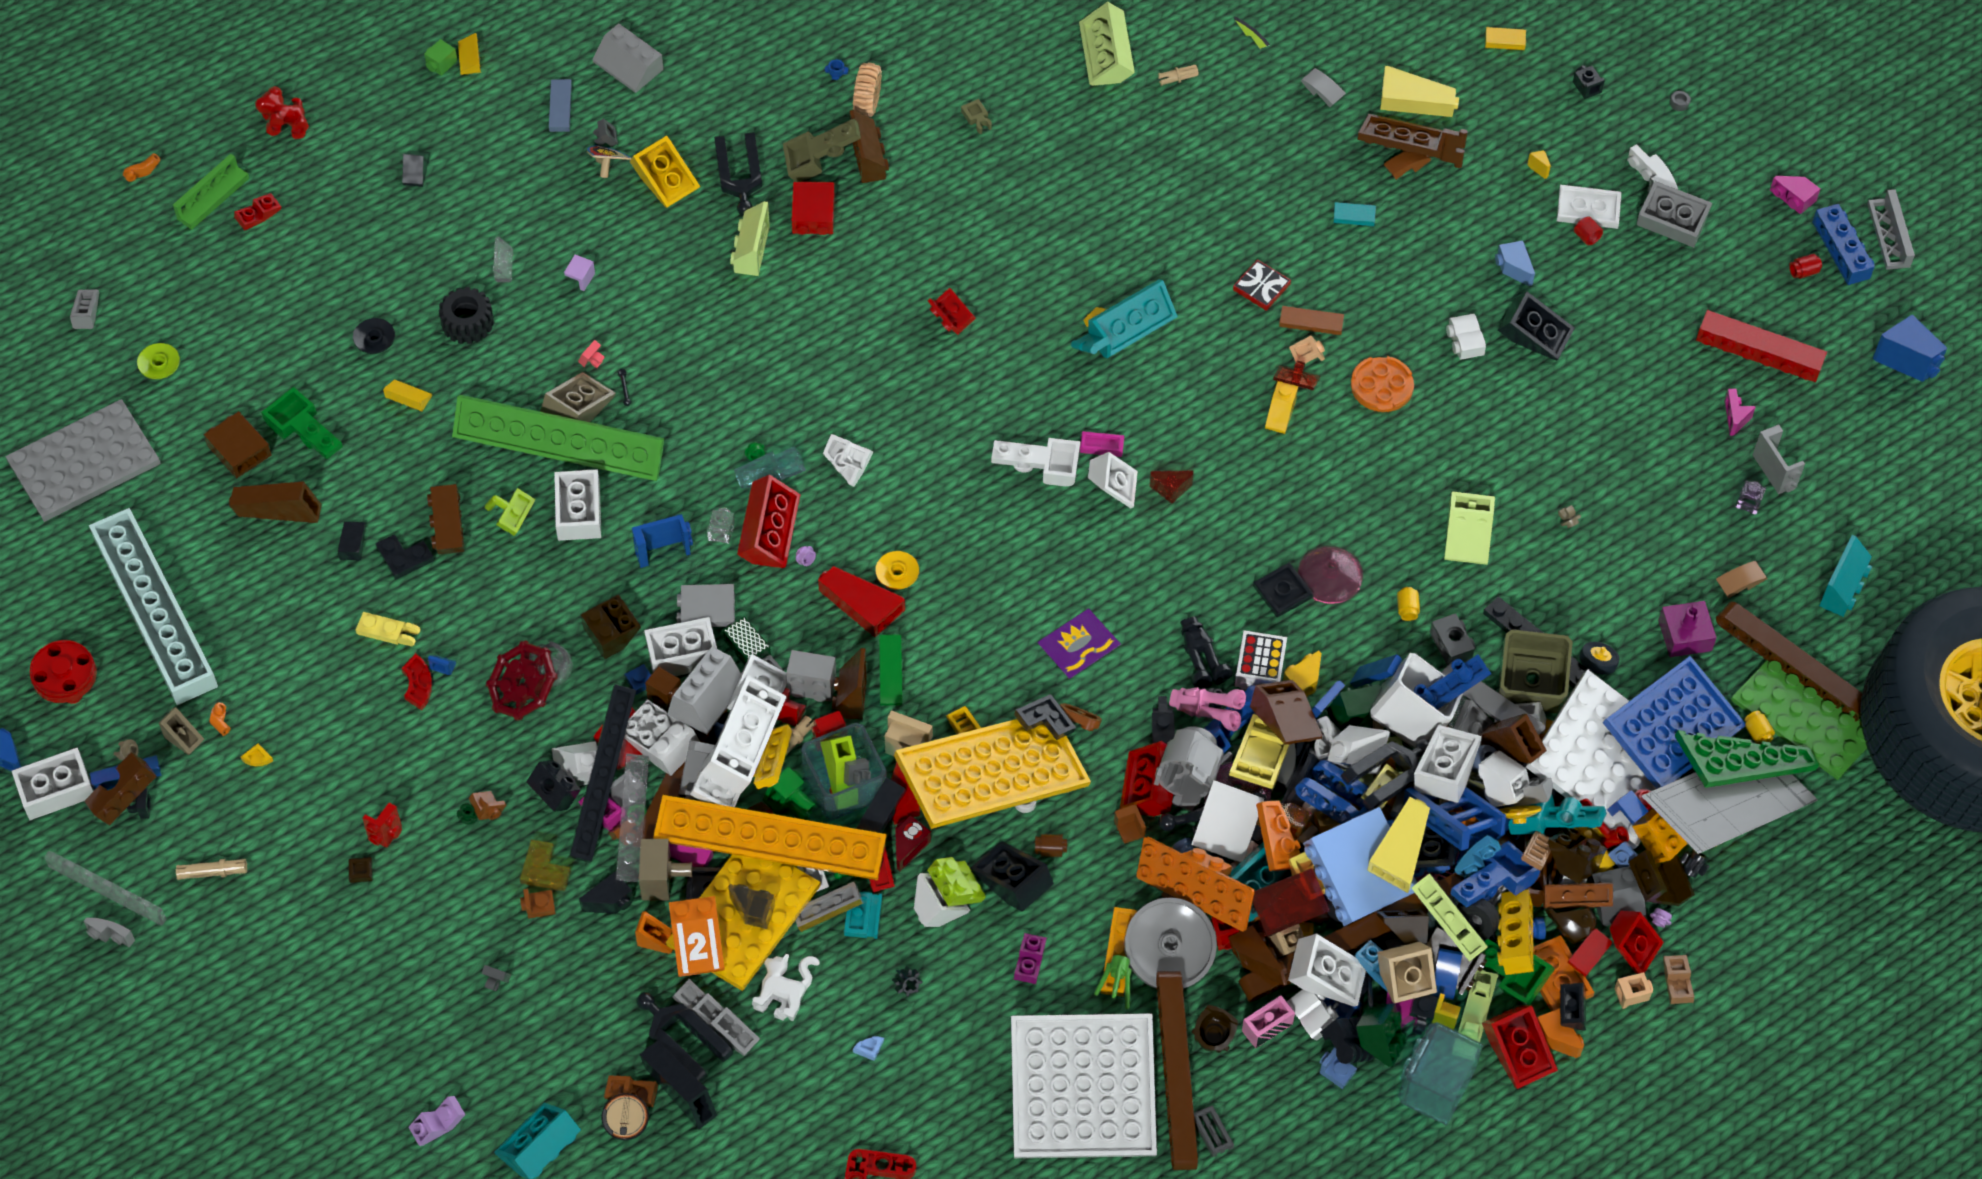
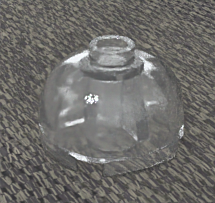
(561, 662)

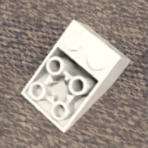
(659, 737)

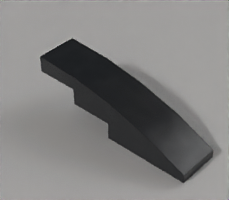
(882, 807)

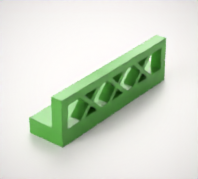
(211, 194)

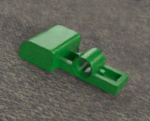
(295, 414)
(1520, 986)

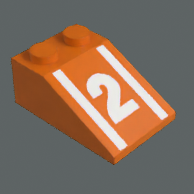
(696, 936)

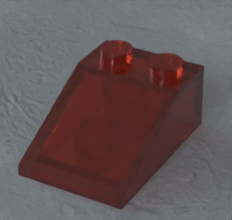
(1289, 902)

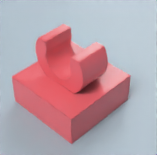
(591, 354)

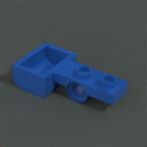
(1502, 869)

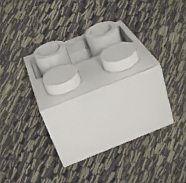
(1503, 779)

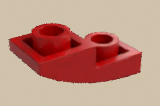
(260, 211)

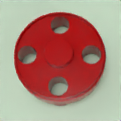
(63, 671)

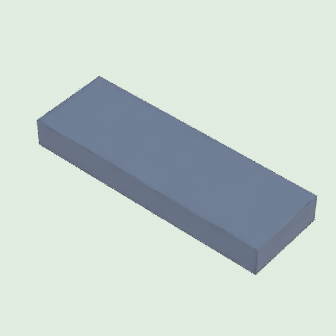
(560, 105)

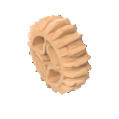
(867, 89)

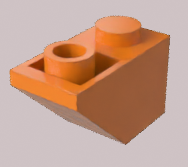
(1560, 1037)

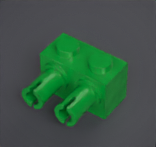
(789, 795)

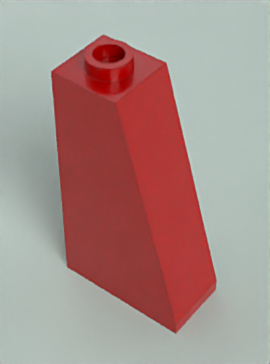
(861, 600)

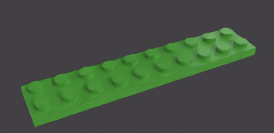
(558, 437)

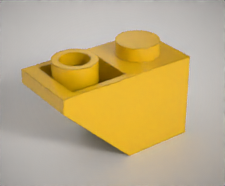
(1305, 673)

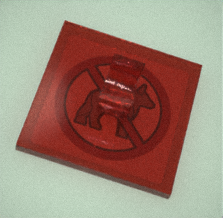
(1297, 376)

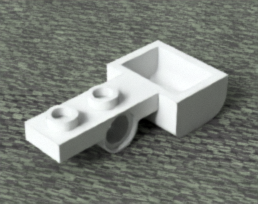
(1056, 459)

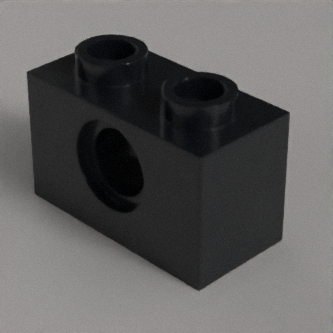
(553, 785)

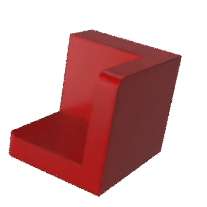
(791, 711)

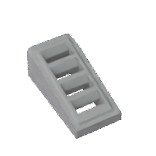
(84, 311)

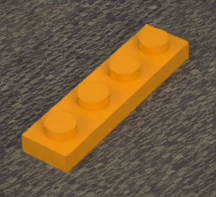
(1119, 924)

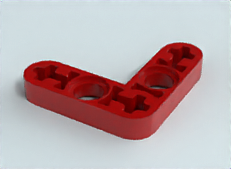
(868, 1165)

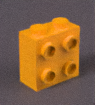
(1658, 836)

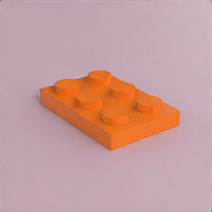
(1557, 954)

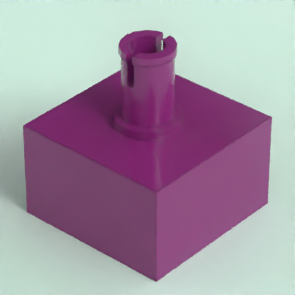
(1687, 629)

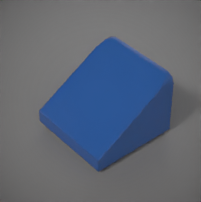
(441, 664)

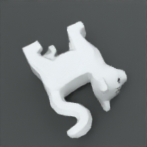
(782, 989)

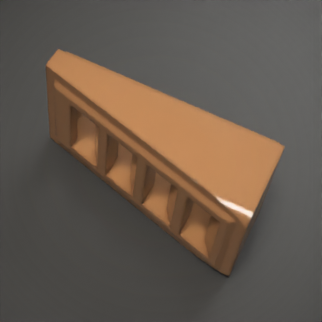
(1536, 850)

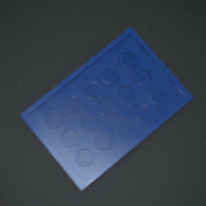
(1677, 701)

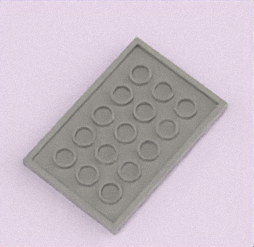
(82, 460)

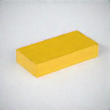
(1505, 38)

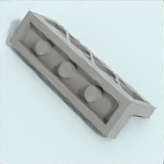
(1898, 228)

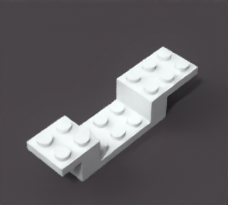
(744, 736)

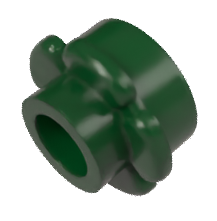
(467, 818)

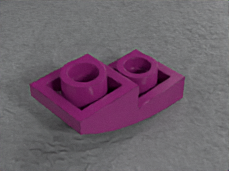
(1030, 958)

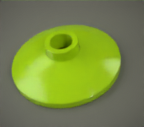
(158, 354)

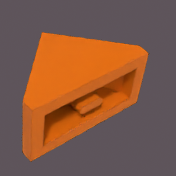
(652, 934)

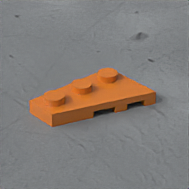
(1276, 835)

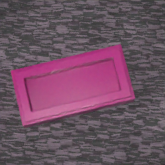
(1101, 443)

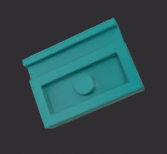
(865, 918)

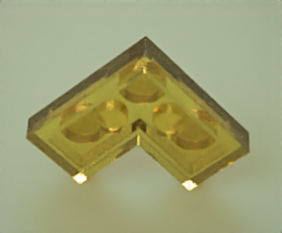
(539, 871)

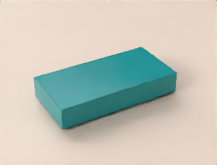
(1354, 214)

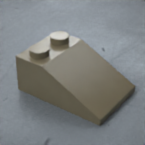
(577, 398)

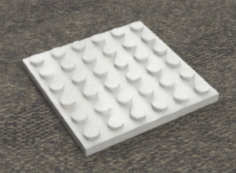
(1586, 757)
(1083, 1086)

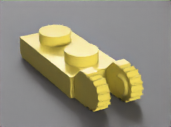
(386, 629)

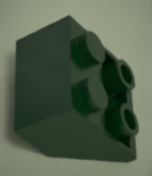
(1353, 705)
(1382, 1033)

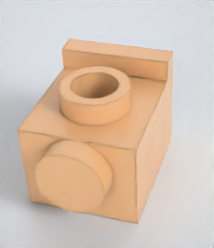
(1633, 983)

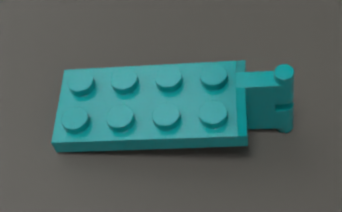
(1128, 321)

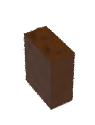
(237, 444)

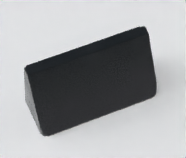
(1573, 1006)

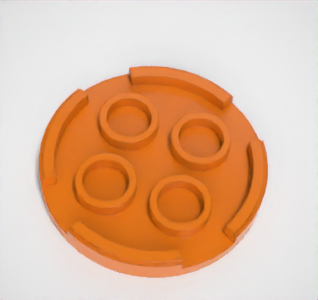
(1382, 384)

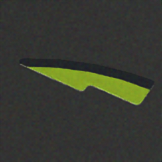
(1250, 31)

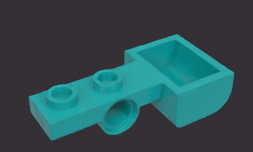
(1568, 815)

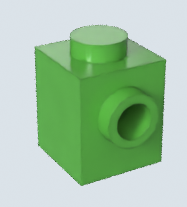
(440, 57)

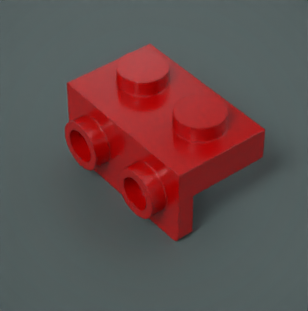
(952, 311)
(385, 827)

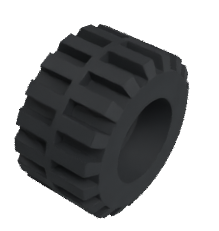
(469, 328)

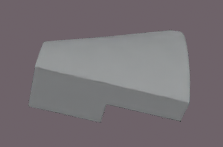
(1536, 791)

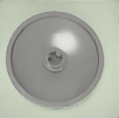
(1170, 937)

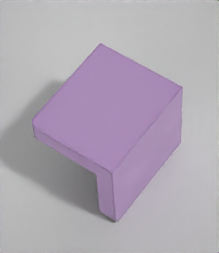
(581, 270)

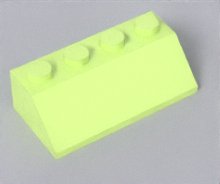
(1106, 46)

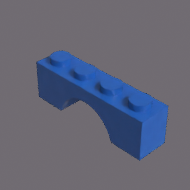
(1223, 735)

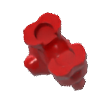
(273, 108)

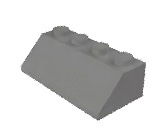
(706, 691)

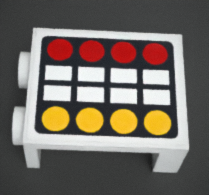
(1260, 659)

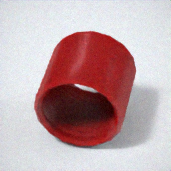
(1588, 230)

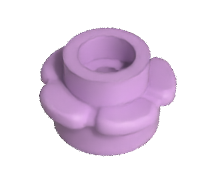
(805, 556)
(1661, 917)

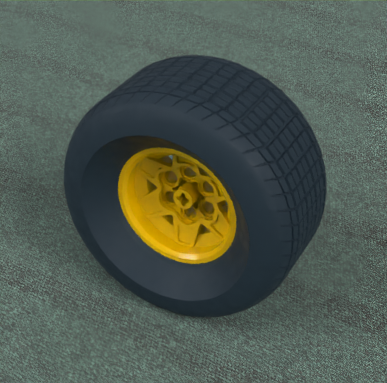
(1908, 713)

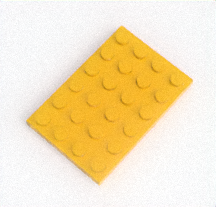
(746, 945)

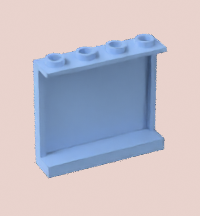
(1342, 865)

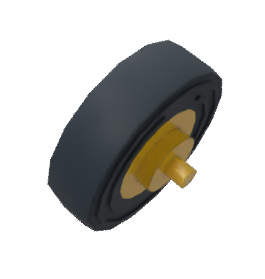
(1599, 658)

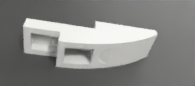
(1650, 168)

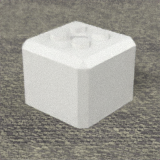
(1406, 712)

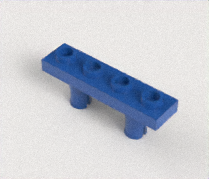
(1455, 683)

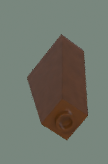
(276, 502)
(1514, 738)

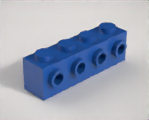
(1843, 244)

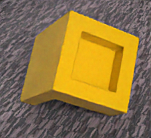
(1446, 1013)

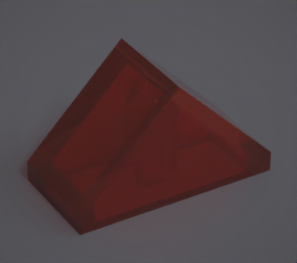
(1171, 483)

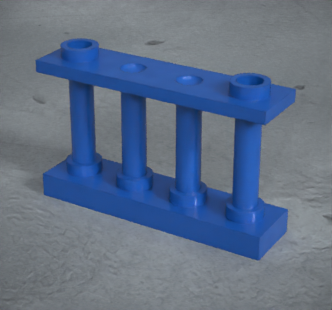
(1450, 826)

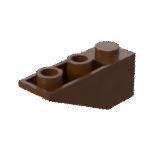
(1255, 956)

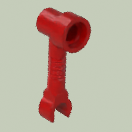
(1611, 836)

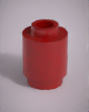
(1805, 266)

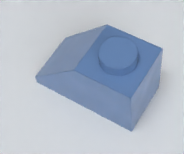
(1515, 262)

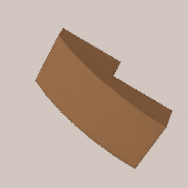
(1740, 578)
(1678, 979)

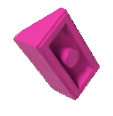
(687, 854)

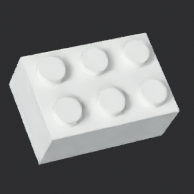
(577, 505)
(53, 783)

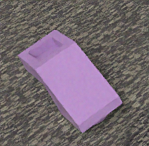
(436, 1123)

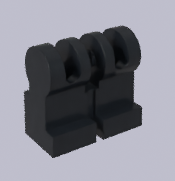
(1346, 1040)

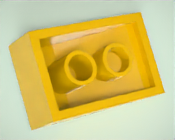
(664, 172)

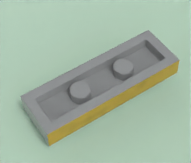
(829, 906)

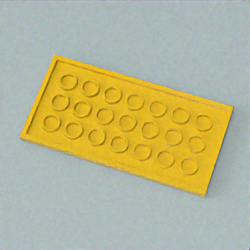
(989, 771)

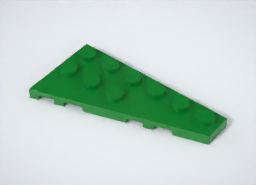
(1739, 760)

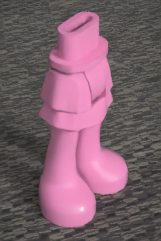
(1197, 701)

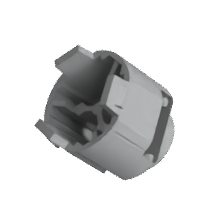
(1190, 765)

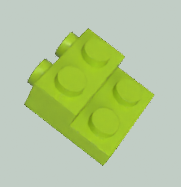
(955, 882)

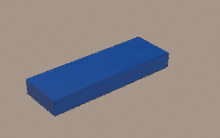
(1376, 671)

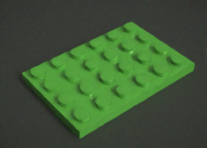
(1803, 717)

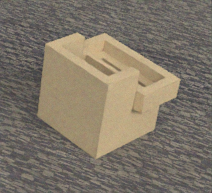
(905, 732)

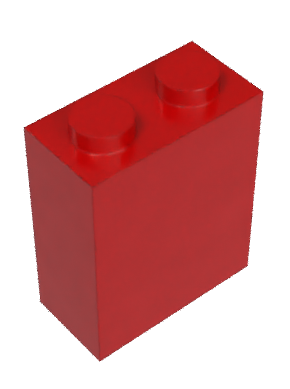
(813, 208)

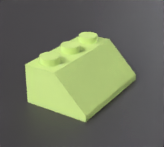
(751, 240)

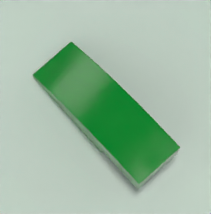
(890, 670)

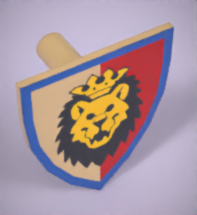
(603, 157)

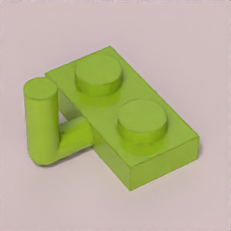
(514, 510)

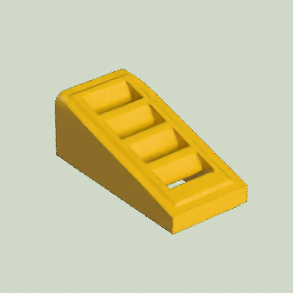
(958, 714)

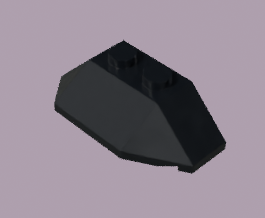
(1303, 770)

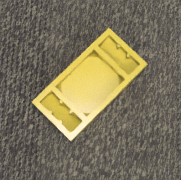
(1259, 755)

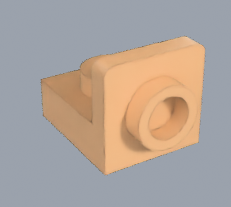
(1307, 350)

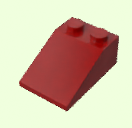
(1520, 1045)

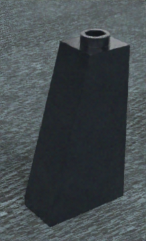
(679, 1084)

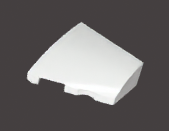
(847, 458)

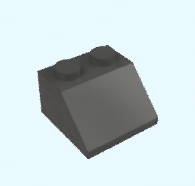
(1626, 894)

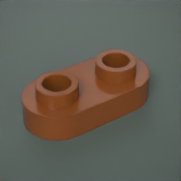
(1087, 720)

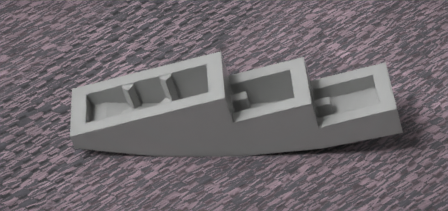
(720, 1020)

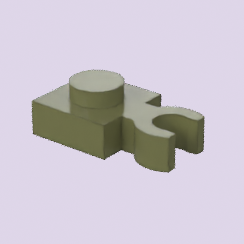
(976, 113)

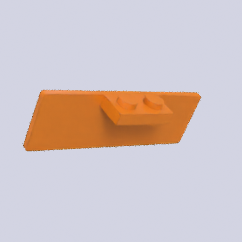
(1198, 880)

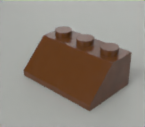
(869, 150)

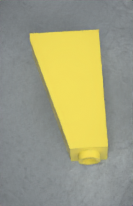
(1416, 94)
(1400, 848)

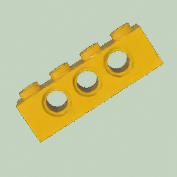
(1516, 933)

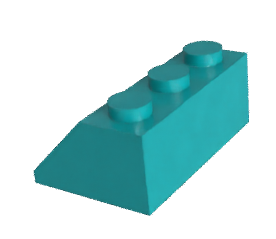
(1847, 578)
(538, 1141)

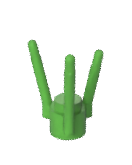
(1118, 968)

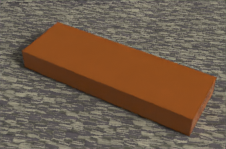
(1311, 320)
(1577, 895)

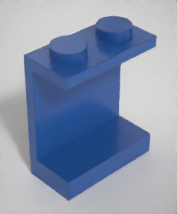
(661, 534)

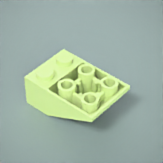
(1469, 528)

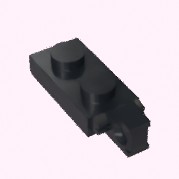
(1162, 722)

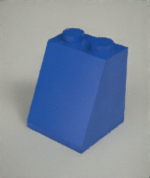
(1911, 349)

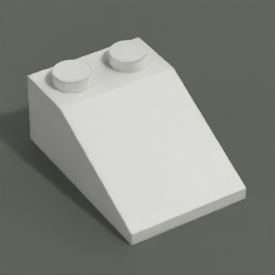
(1447, 763)
(1327, 970)

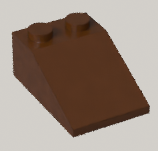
(851, 687)

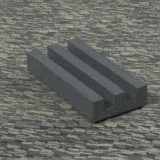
(1220, 1148)

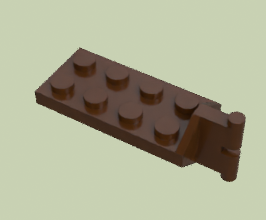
(1415, 138)

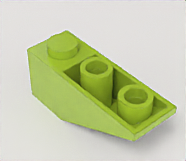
(836, 753)

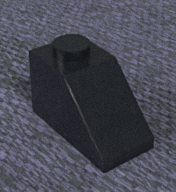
(607, 896)

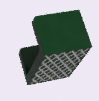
(745, 640)

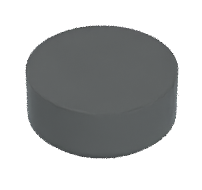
(1680, 101)

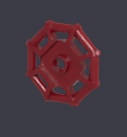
(535, 686)

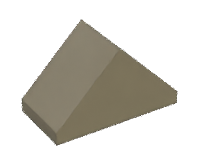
(180, 731)

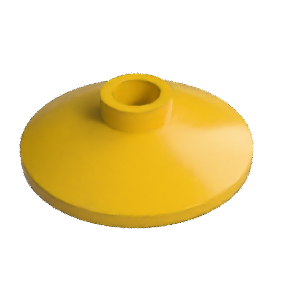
(894, 563)
(1520, 813)

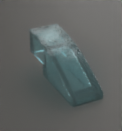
(779, 466)

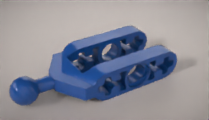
(1333, 783)

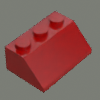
(1140, 780)

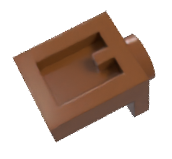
(486, 805)
(538, 903)

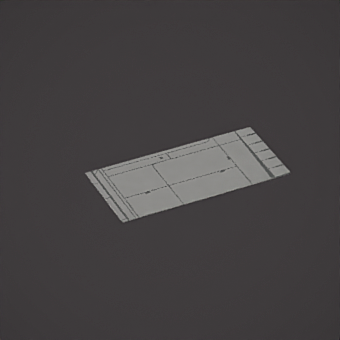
(1723, 812)

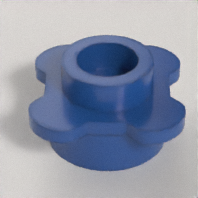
(836, 69)

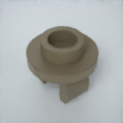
(1569, 516)
(126, 747)

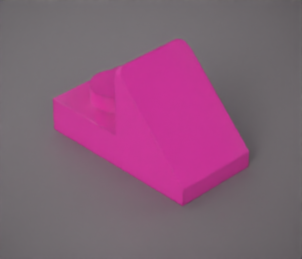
(1736, 414)

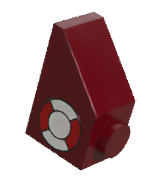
(910, 841)

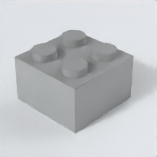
(811, 676)

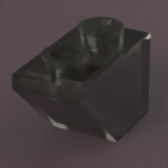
(752, 905)

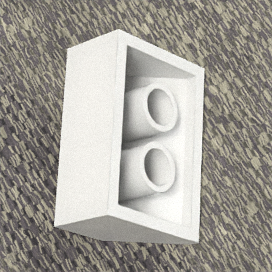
(680, 645)

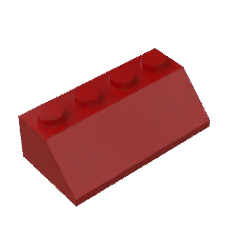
(768, 523)

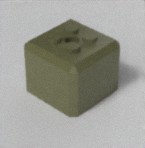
(1539, 655)

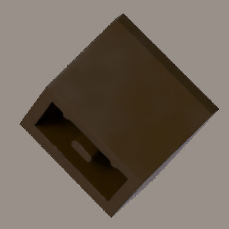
(610, 626)
(1576, 854)

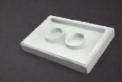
(1582, 202)

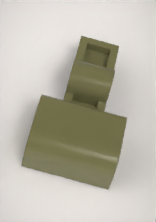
(805, 150)

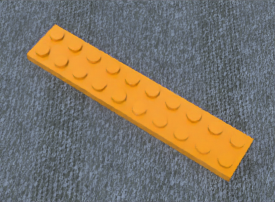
(770, 837)

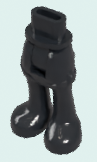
(1197, 642)

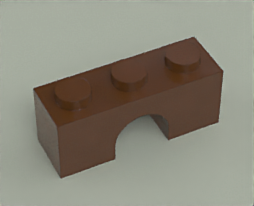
(133, 779)

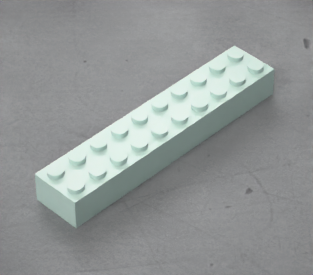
(153, 606)

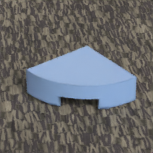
(869, 1047)

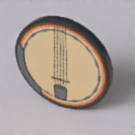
(625, 1116)

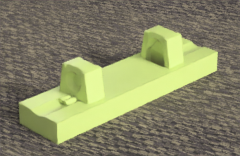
(1449, 917)
(1478, 1006)

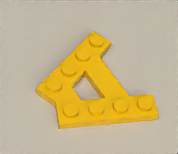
(773, 756)

